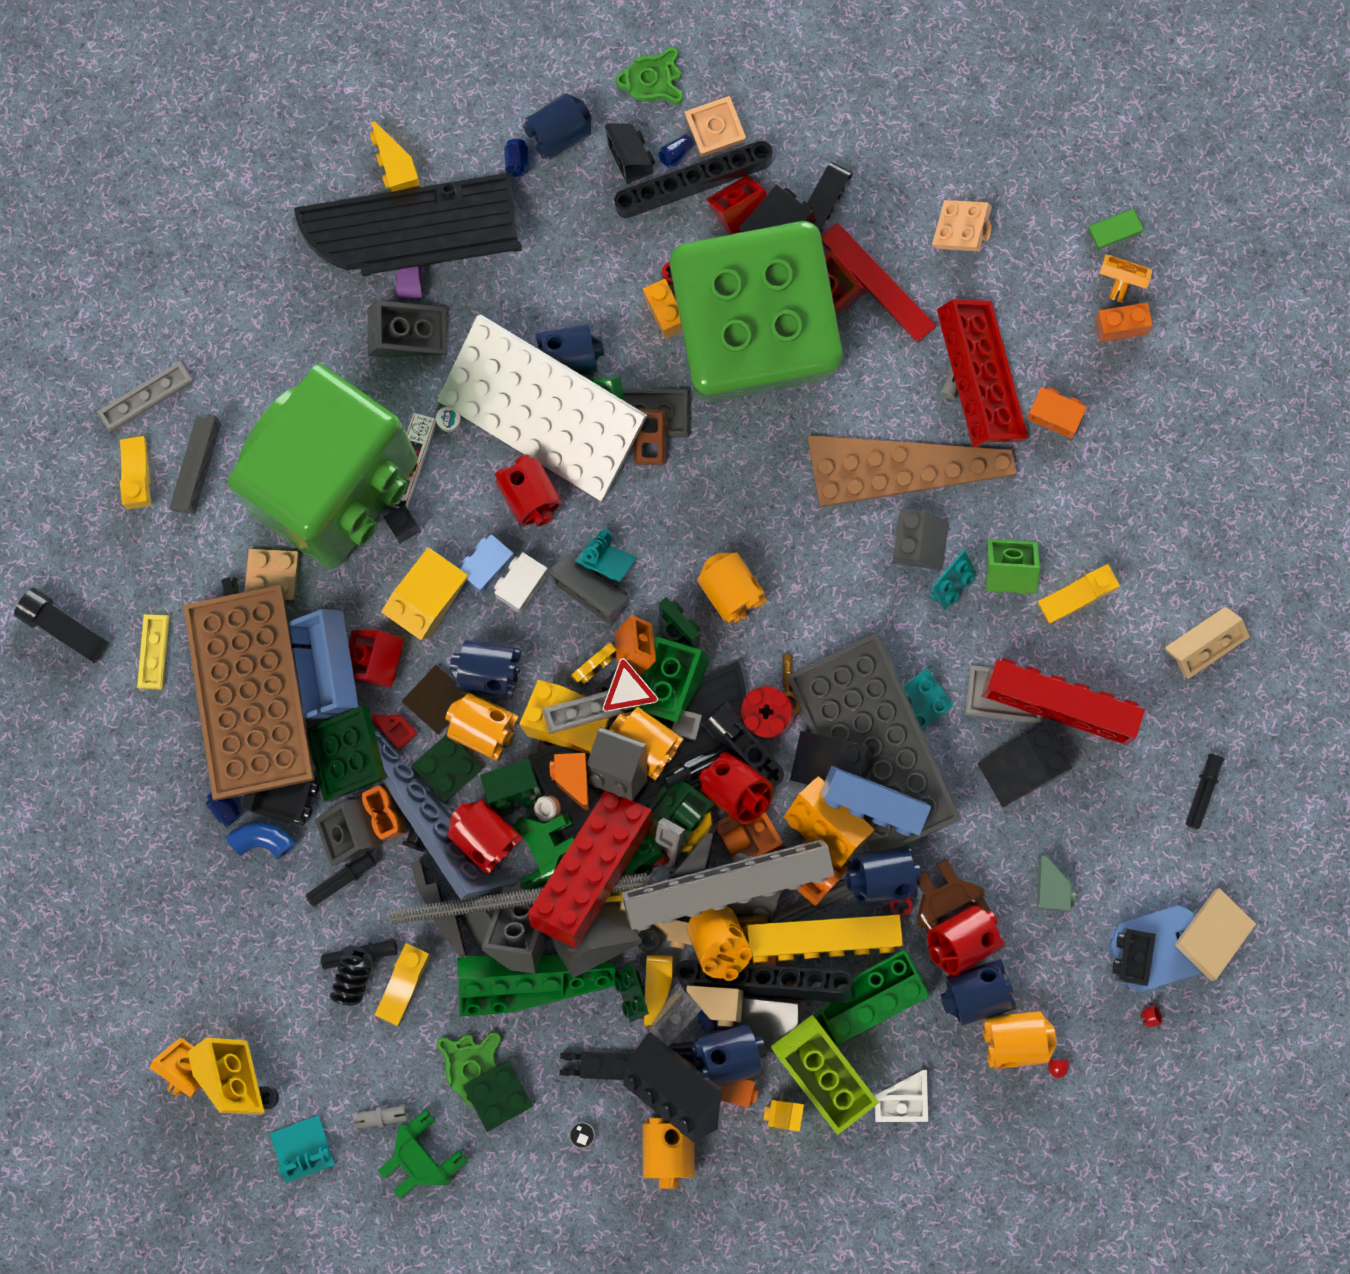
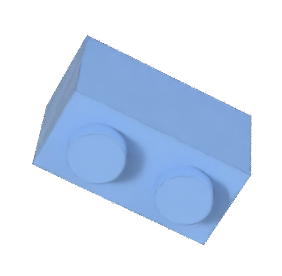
(486, 563)

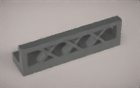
(195, 464)

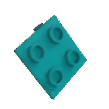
(605, 558)
(953, 580)
(927, 698)
(302, 1149)

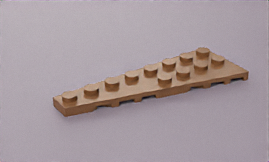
(872, 469)

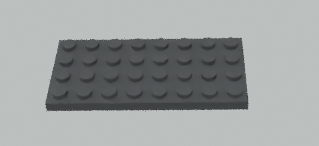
(862, 701)

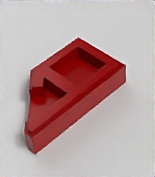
(395, 729)

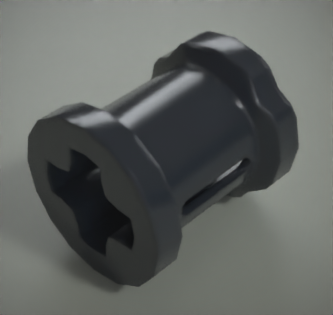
(418, 845)
(273, 1098)

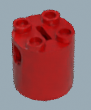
(528, 491)
(736, 788)
(482, 834)
(964, 940)

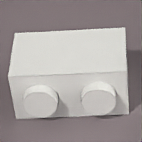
(521, 582)

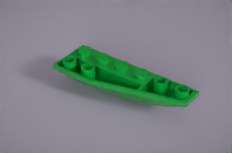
(492, 988)
(879, 995)

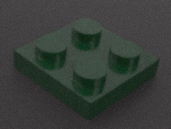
(446, 768)
(497, 1095)

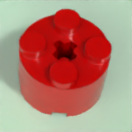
(757, 702)

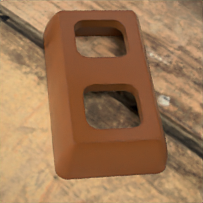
(659, 438)

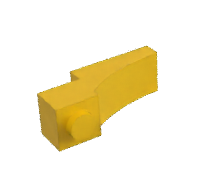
(134, 473)
(1079, 594)
(402, 984)
(784, 1115)

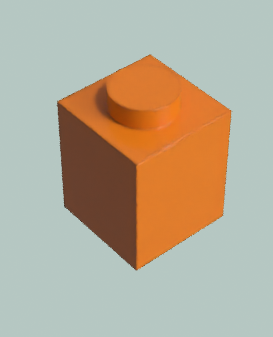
(740, 1093)

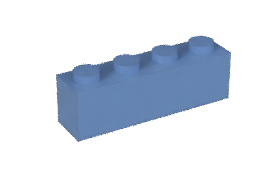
(874, 800)

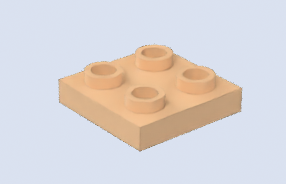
(963, 226)

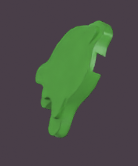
(652, 78)
(467, 1059)

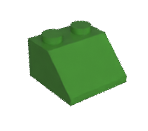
(1012, 566)

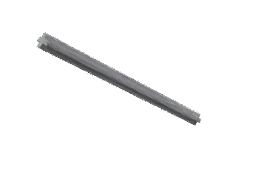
(487, 903)

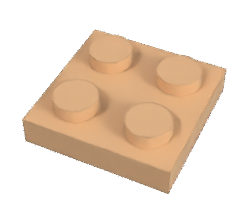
(715, 126)
(272, 568)

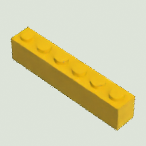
(824, 936)

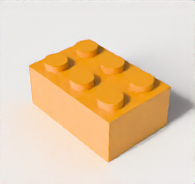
(837, 827)

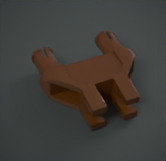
(946, 896)

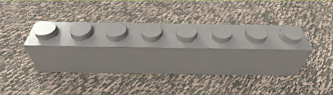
(727, 885)

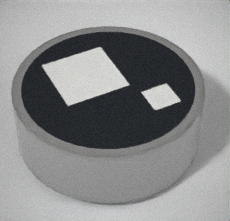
(582, 1135)

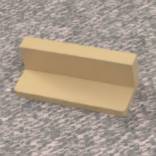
(1208, 641)

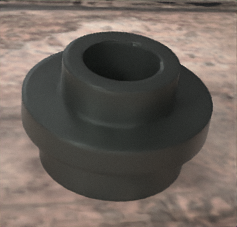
(657, 944)

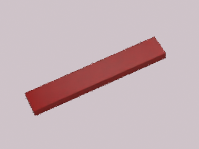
(878, 283)

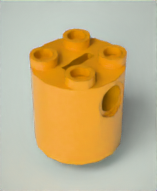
(730, 586)
(481, 725)
(659, 740)
(719, 943)
(1019, 1040)
(666, 1160)

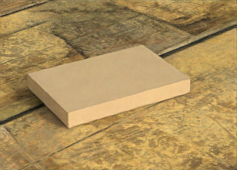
(1215, 934)

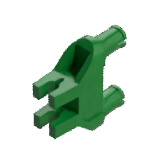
(544, 845)
(417, 1161)

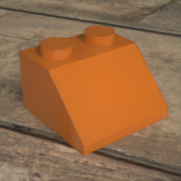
(571, 776)

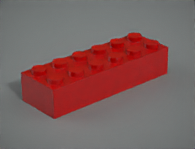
(1063, 702)
(590, 868)

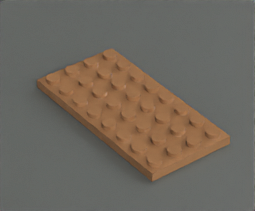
(248, 692)

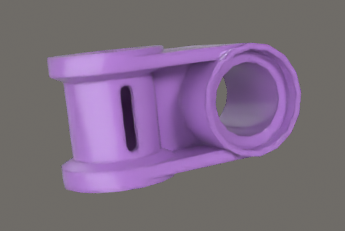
(409, 283)

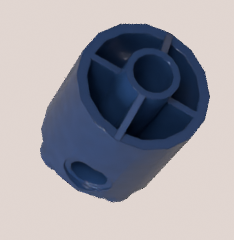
(559, 125)
(572, 347)
(486, 668)
(883, 875)
(978, 993)
(737, 1053)

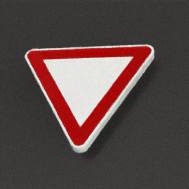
(627, 689)

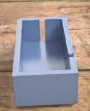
(326, 669)

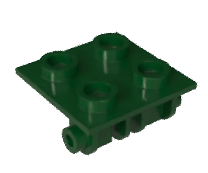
(628, 984)

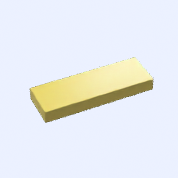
(153, 652)

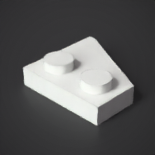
(904, 1101)

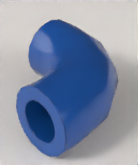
(261, 835)

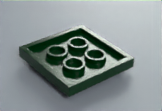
(346, 753)

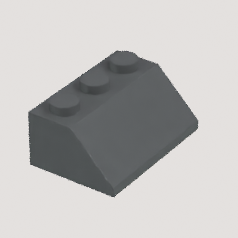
(590, 589)
(513, 939)

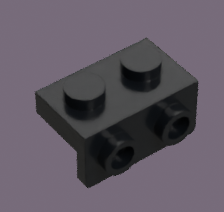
(1134, 956)

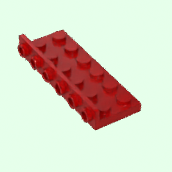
(981, 372)

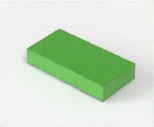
(1115, 229)

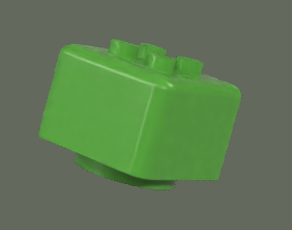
(756, 311)
(323, 466)

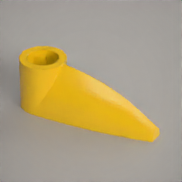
(657, 984)

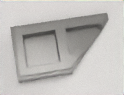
(670, 838)

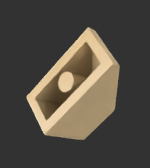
(719, 1003)

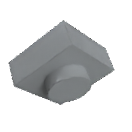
(688, 725)

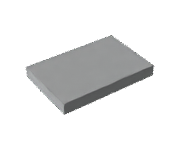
(988, 708)

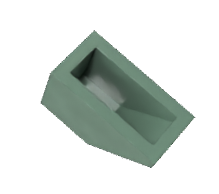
(1053, 888)

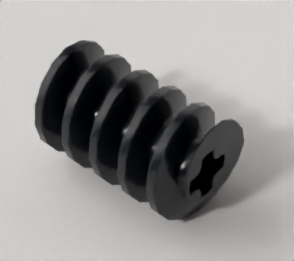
(352, 976)

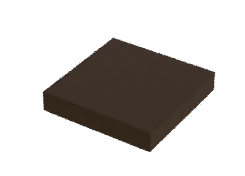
(433, 697)

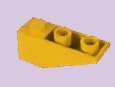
(396, 161)

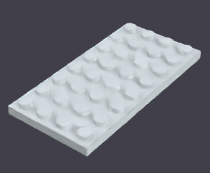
(541, 407)

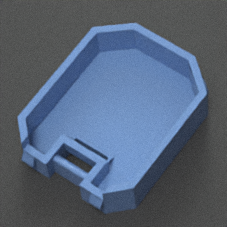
(1167, 960)

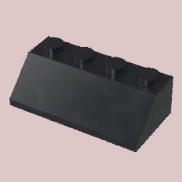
(673, 1088)

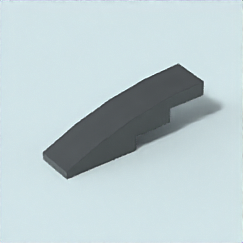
(431, 894)

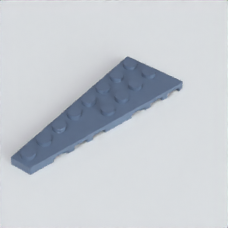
(431, 824)

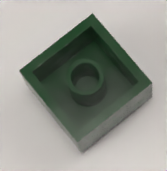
(511, 787)

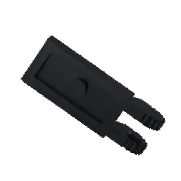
(597, 1065)

